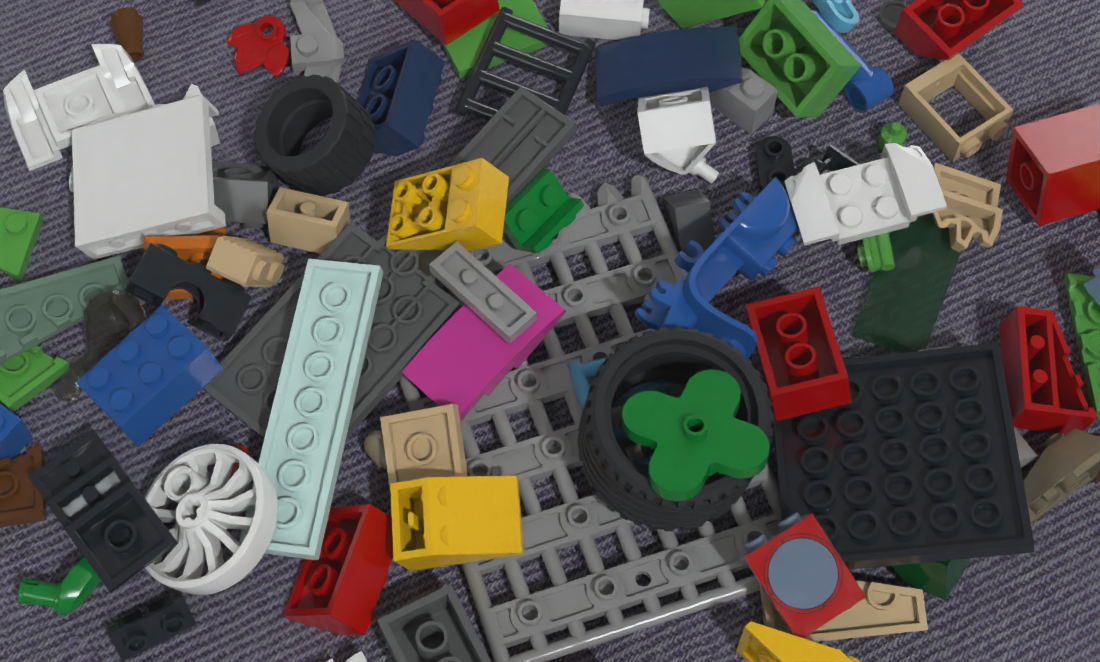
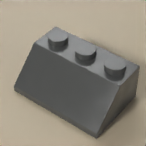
(244, 191)

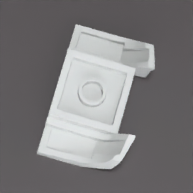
(47, 115)
(865, 197)

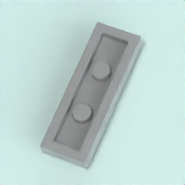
(483, 292)

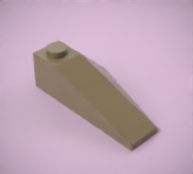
(1061, 470)

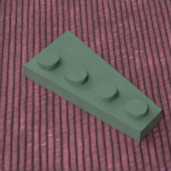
(52, 304)

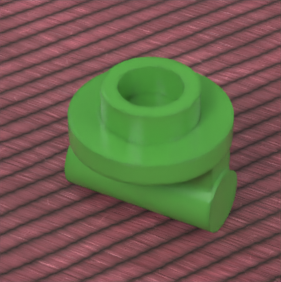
(876, 253)

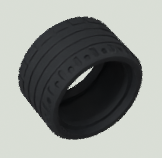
(663, 356)

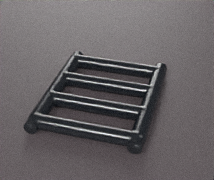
(493, 47)

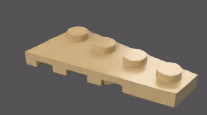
(882, 612)

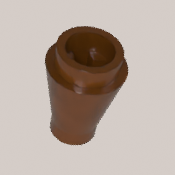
(128, 31)

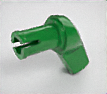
(61, 596)

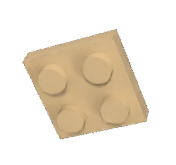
(424, 444)

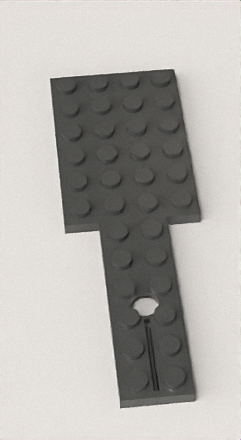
(409, 299)

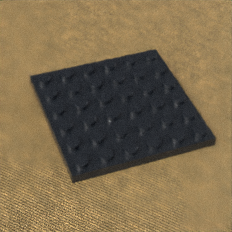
(913, 463)

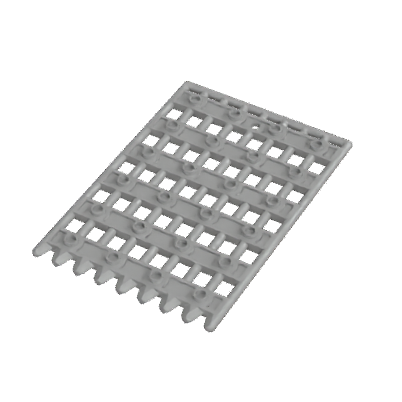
(557, 452)

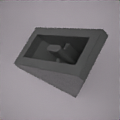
(690, 219)

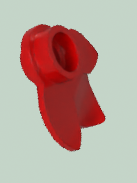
(258, 50)

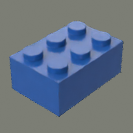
(150, 375)

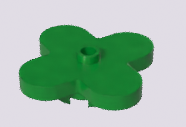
(695, 435)

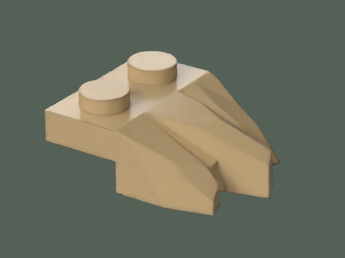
(970, 208)

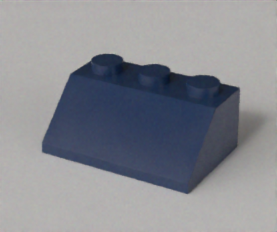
(400, 96)

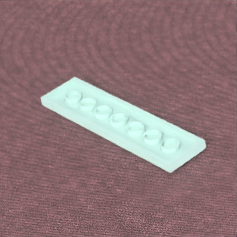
(316, 400)

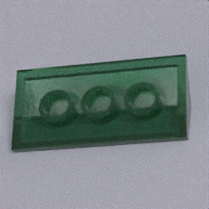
(907, 299)

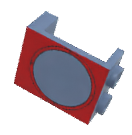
(802, 574)

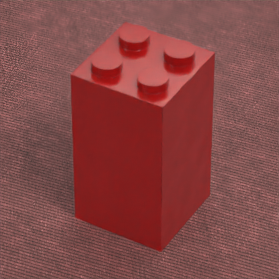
(1057, 165)

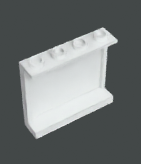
(144, 177)

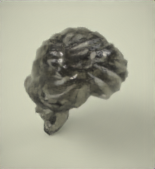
(107, 322)

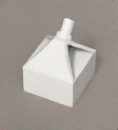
(679, 131)

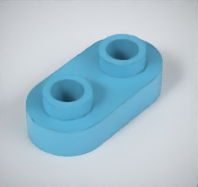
(838, 14)

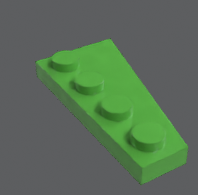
(17, 240)
(1086, 324)
(28, 376)

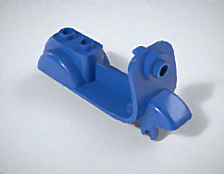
(744, 246)

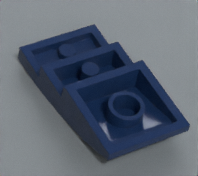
(668, 63)

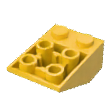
(449, 206)
(455, 520)

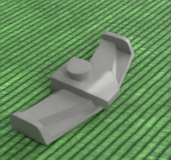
(318, 47)

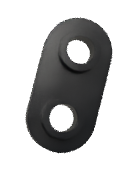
(773, 164)

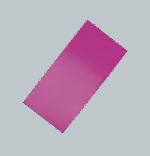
(471, 357)

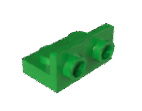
(539, 213)

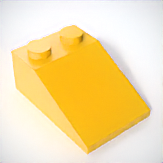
(771, 645)

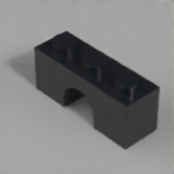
(219, 301)

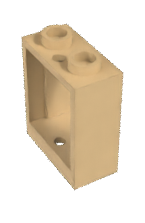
(974, 88)

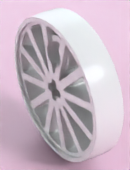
(207, 512)

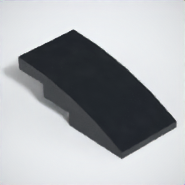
(102, 511)

